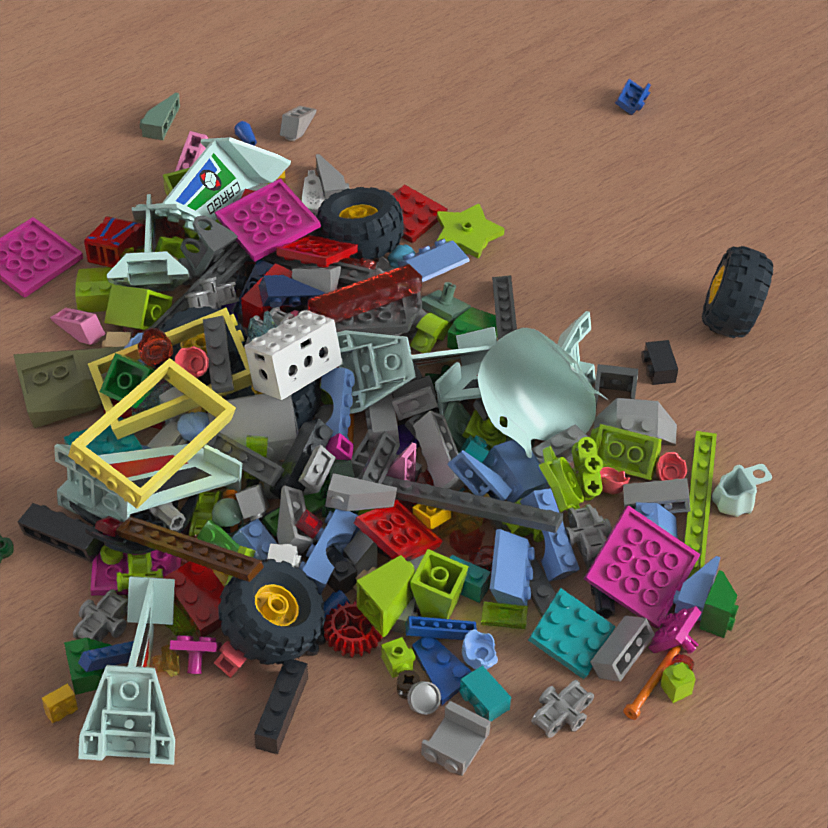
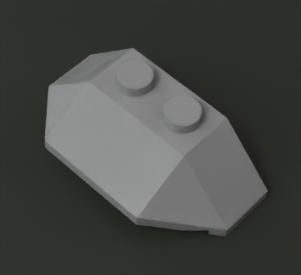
(640, 417)

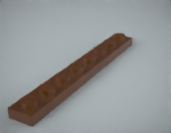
(190, 549)

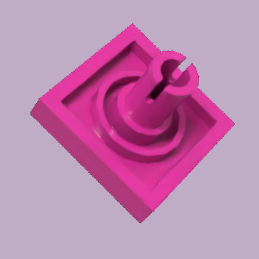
(675, 631)
(195, 650)

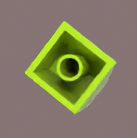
(135, 307)
(438, 585)
(385, 593)

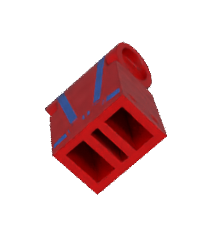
(110, 240)

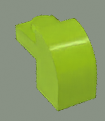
(172, 246)
(429, 330)

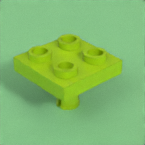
(485, 430)

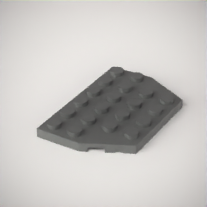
(387, 319)

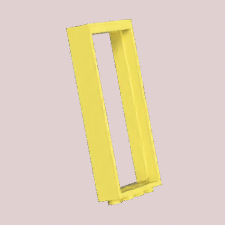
(186, 384)
(178, 405)

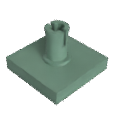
(444, 304)
(457, 420)

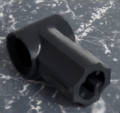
(603, 604)

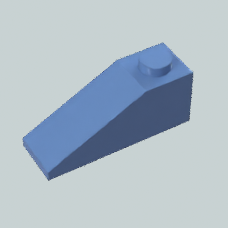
(479, 477)
(697, 587)

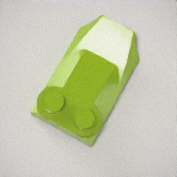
(627, 450)

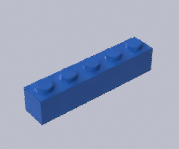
(438, 627)
(109, 655)

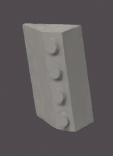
(263, 417)

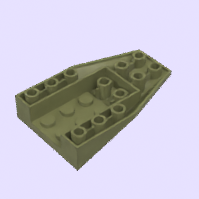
(59, 383)

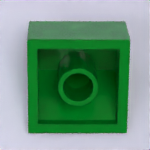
(125, 376)
(719, 607)
(82, 680)

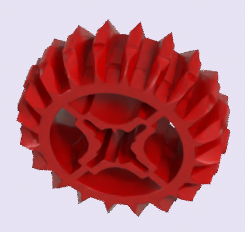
(351, 635)

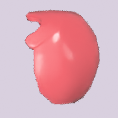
(193, 360)
(670, 467)
(613, 480)

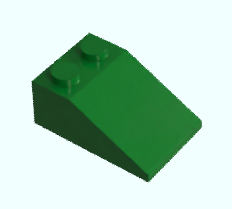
(470, 321)

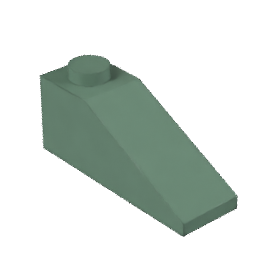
(159, 118)

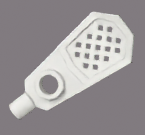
(312, 194)

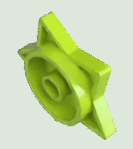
(468, 229)
(561, 480)

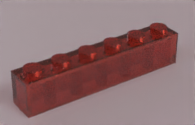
(367, 294)

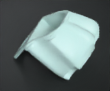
(738, 490)

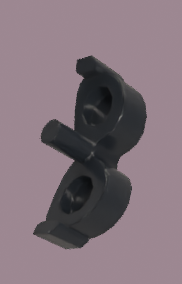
(314, 649)

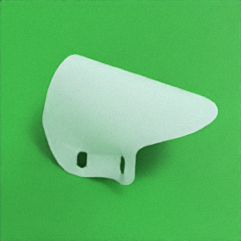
(534, 388)

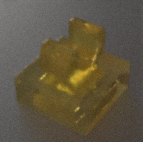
(167, 661)

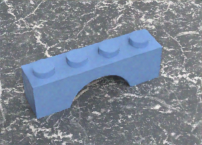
(339, 386)
(338, 531)
(559, 556)

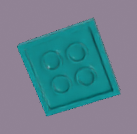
(107, 442)
(571, 633)

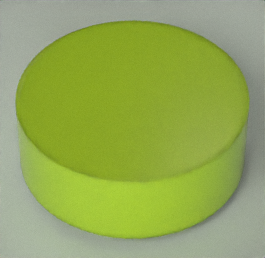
(110, 556)

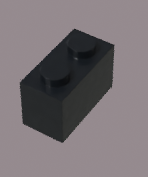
(660, 362)

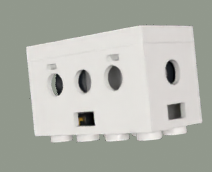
(293, 354)

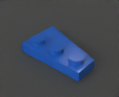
(440, 666)

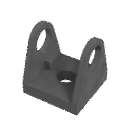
(216, 242)
(616, 379)

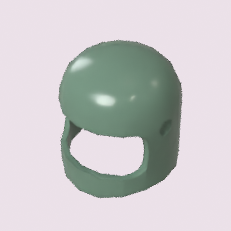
(227, 513)

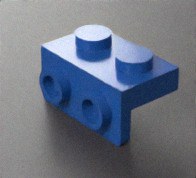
(632, 97)

